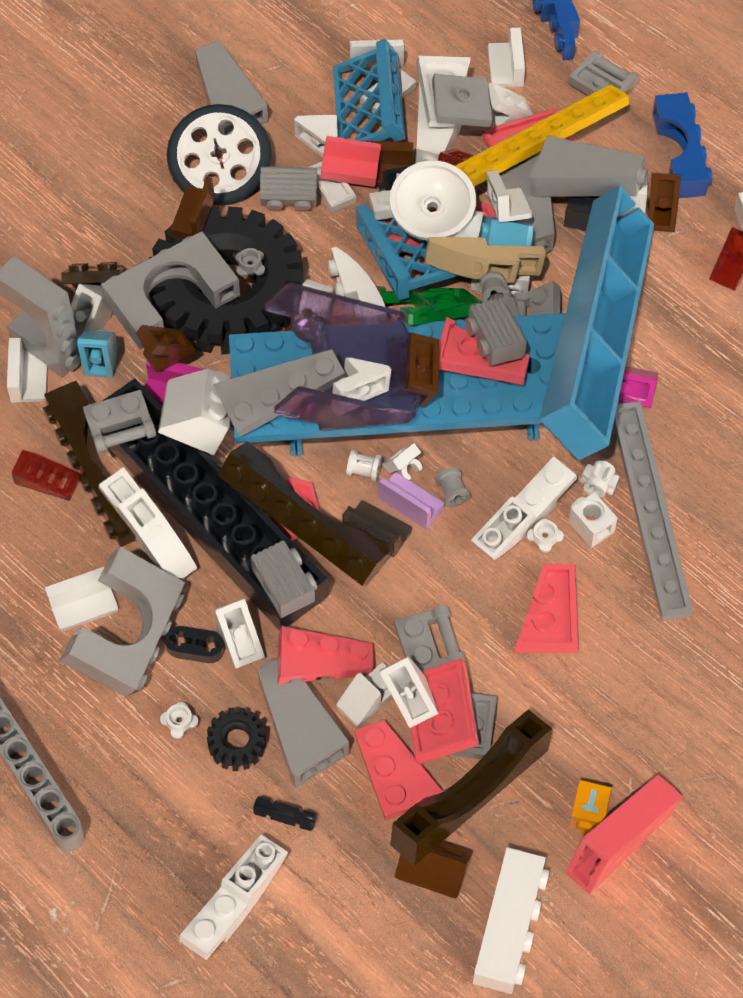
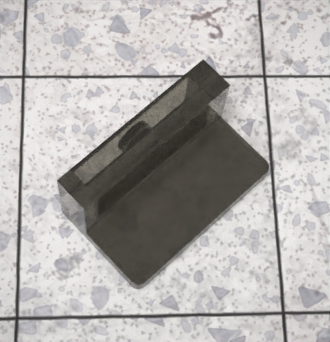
(378, 524)

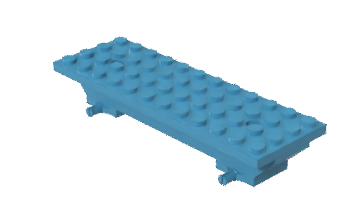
(458, 404)

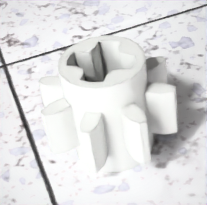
(599, 478)

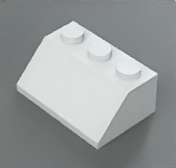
(195, 411)

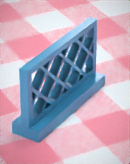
(386, 92)
(387, 253)

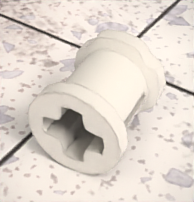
(364, 465)

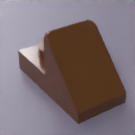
(663, 200)
(164, 346)

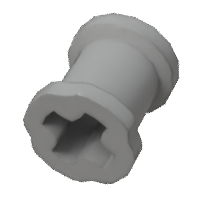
(452, 487)

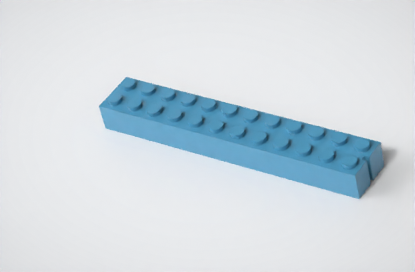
(598, 325)

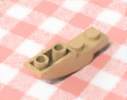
(474, 258)

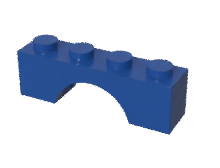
(675, 119)

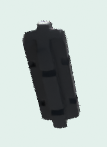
(285, 813)

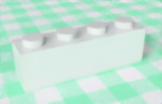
(509, 921)

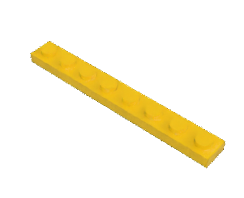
(531, 140)

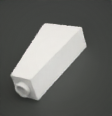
(432, 139)

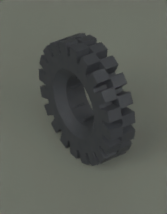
(189, 310)

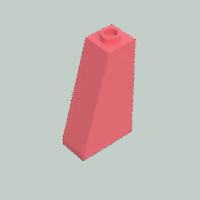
(622, 833)

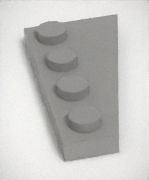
(252, 396)

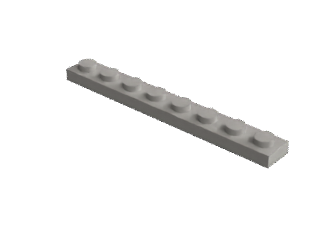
(651, 513)

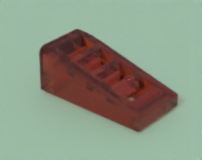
(37, 462)

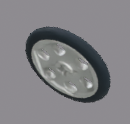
(209, 119)

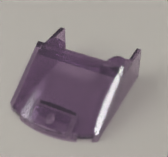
(352, 331)

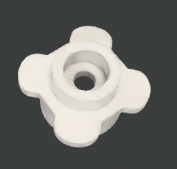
(545, 527)
(177, 711)

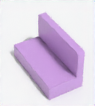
(410, 500)

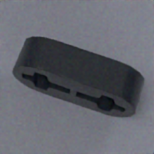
(194, 644)

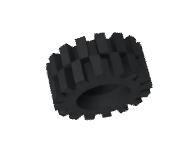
(230, 722)

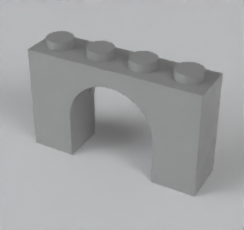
(189, 260)
(46, 318)
(155, 597)

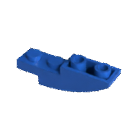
(563, 20)

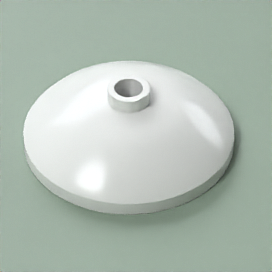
(436, 186)

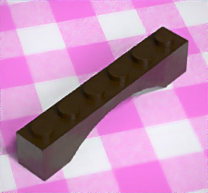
(66, 411)
(345, 547)
(436, 819)

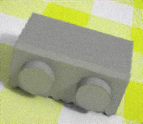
(288, 187)
(495, 332)
(283, 578)

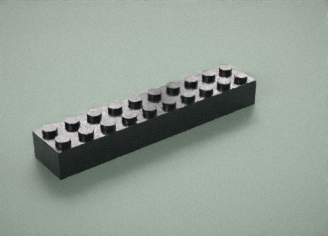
(209, 508)

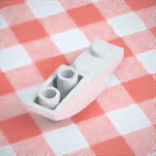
(352, 279)
(525, 510)
(148, 524)
(235, 897)

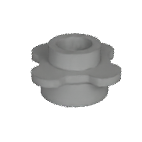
(250, 256)

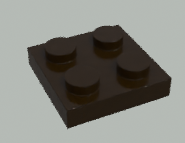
(82, 273)

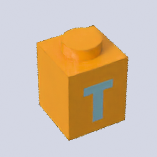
(589, 806)

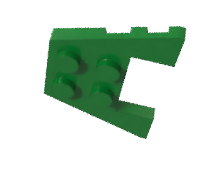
(433, 304)

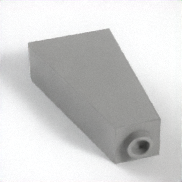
(227, 84)
(584, 170)
(541, 207)
(302, 725)

